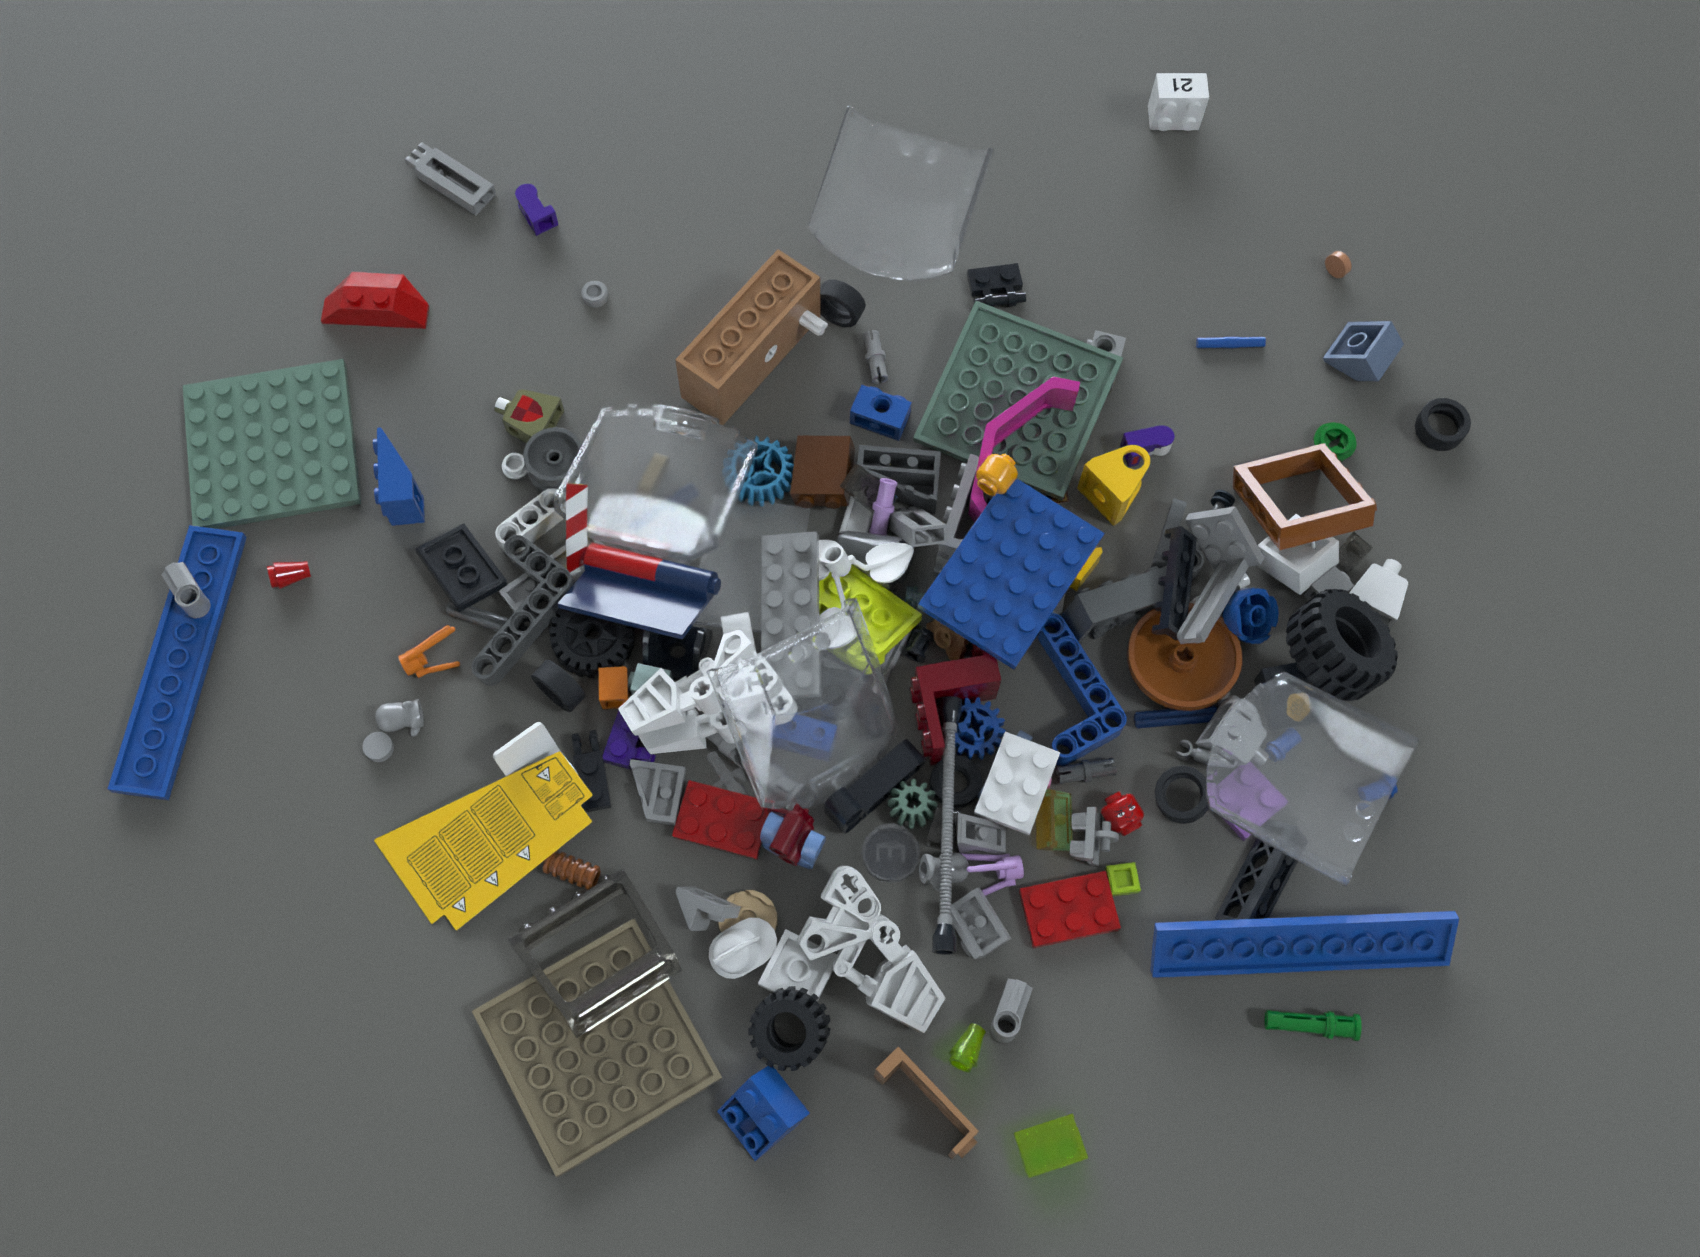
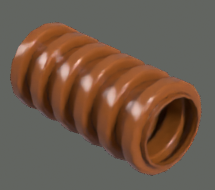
(572, 869)

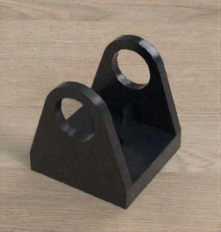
(658, 646)

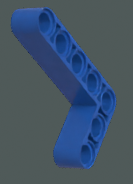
(1082, 690)

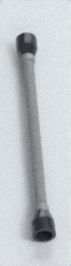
(944, 937)

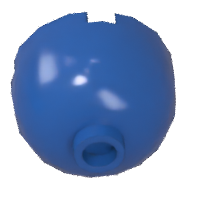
(1251, 615)

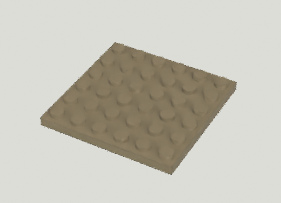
(611, 1078)

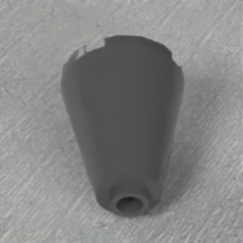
(861, 543)

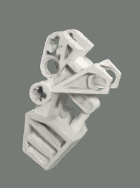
(665, 710)
(901, 982)

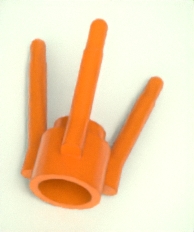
(414, 659)

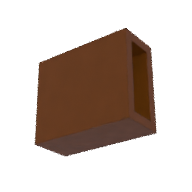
(820, 469)

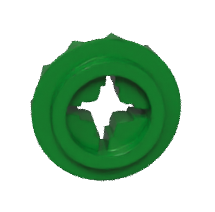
(1331, 431)

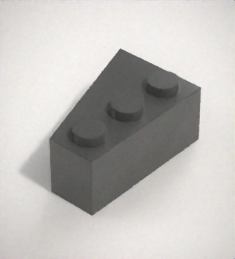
(912, 470)

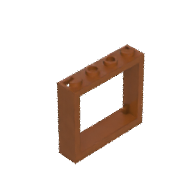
(1311, 528)

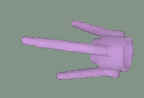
(1006, 867)

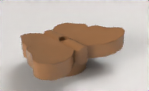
(948, 639)

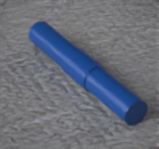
(1230, 342)

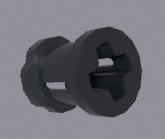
(918, 644)

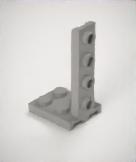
(954, 514)
(1230, 552)

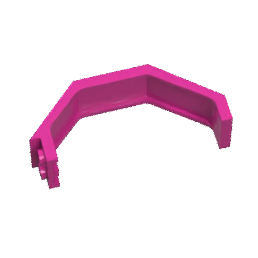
(1053, 393)

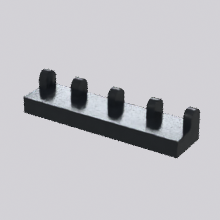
(1176, 582)

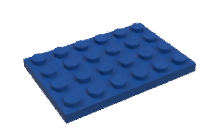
(1011, 572)

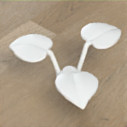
(885, 562)

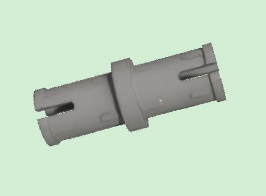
(875, 357)

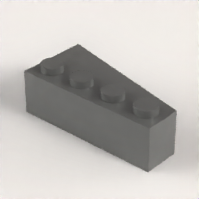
(1114, 603)

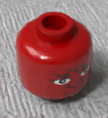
(1123, 813)

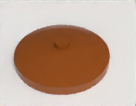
(1183, 674)

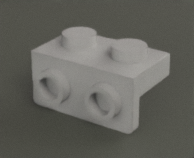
(977, 925)

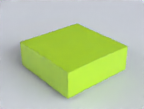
(1123, 879)

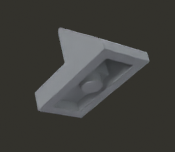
(980, 835)
(701, 907)

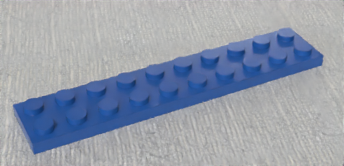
(176, 669)
(1303, 944)

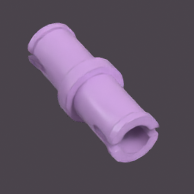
(883, 506)

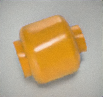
(996, 474)

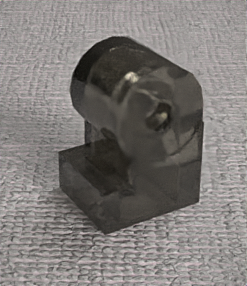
(1352, 552)
(934, 836)

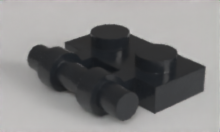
(996, 280)

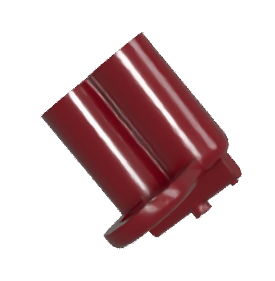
(791, 833)

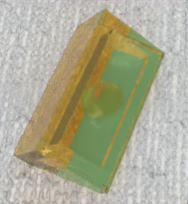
(1054, 821)

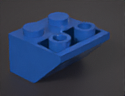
(763, 1111)

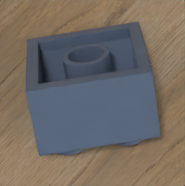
(1365, 349)

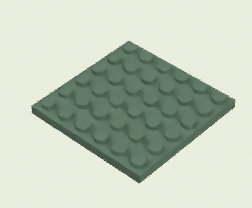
(996, 366)
(270, 445)

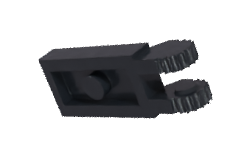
(592, 772)

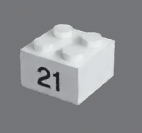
(1178, 101)

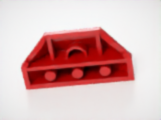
(376, 301)

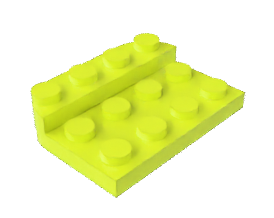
(885, 614)

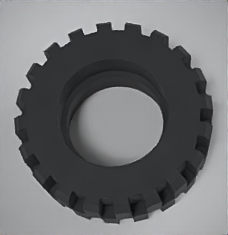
(1341, 644)

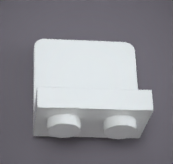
(526, 749)

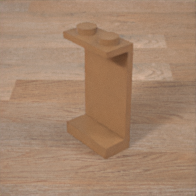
(899, 1059)

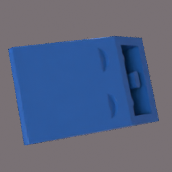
(397, 488)

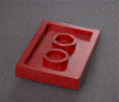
(721, 820)
(1069, 909)

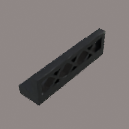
(1269, 881)

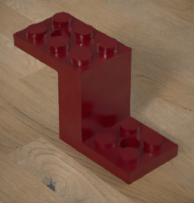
(959, 678)

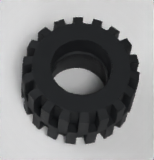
(776, 1049)

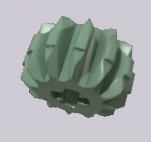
(900, 801)

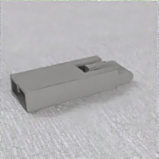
(461, 186)
(917, 527)

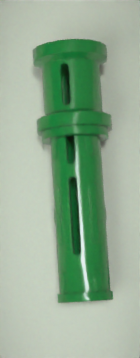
(1326, 1024)

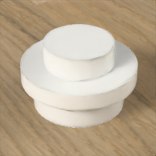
(514, 466)

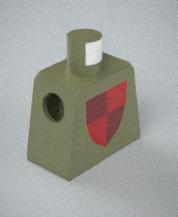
(529, 413)

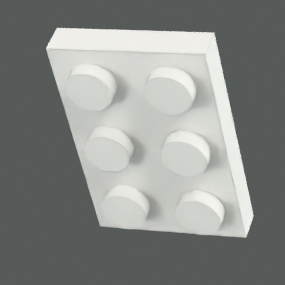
(1017, 783)

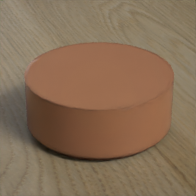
(1338, 264)

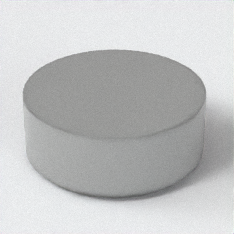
(594, 294)
(378, 746)

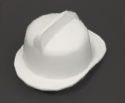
(742, 948)

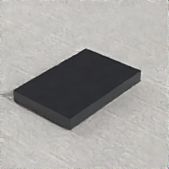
(461, 567)

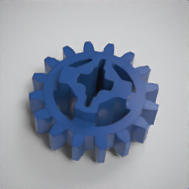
(984, 724)

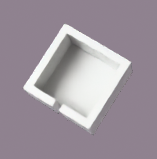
(1299, 565)

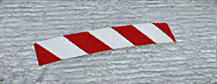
(576, 528)

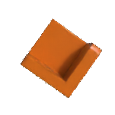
(613, 687)

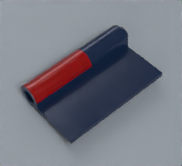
(641, 590)

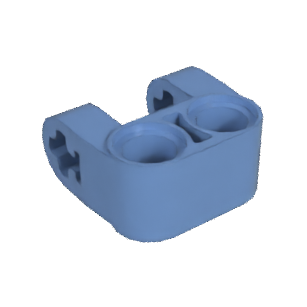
(810, 850)

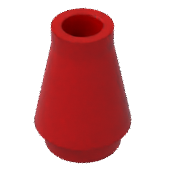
(286, 573)

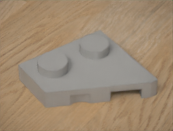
(659, 789)

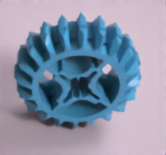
(774, 484)

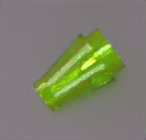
(967, 1049)

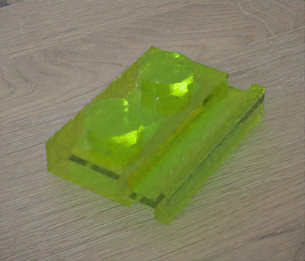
(1050, 1145)

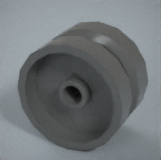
(550, 457)

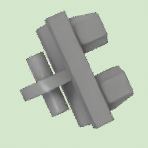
(1091, 824)

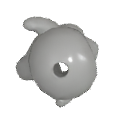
(398, 715)
(930, 869)

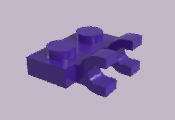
(624, 746)

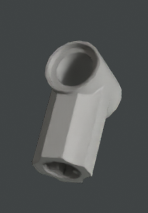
(185, 590)
(1011, 1008)

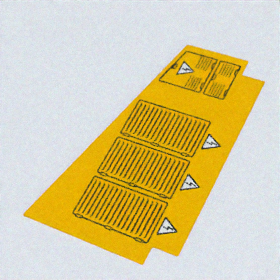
(488, 839)

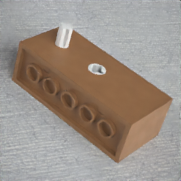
(750, 337)

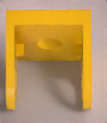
(1112, 484)

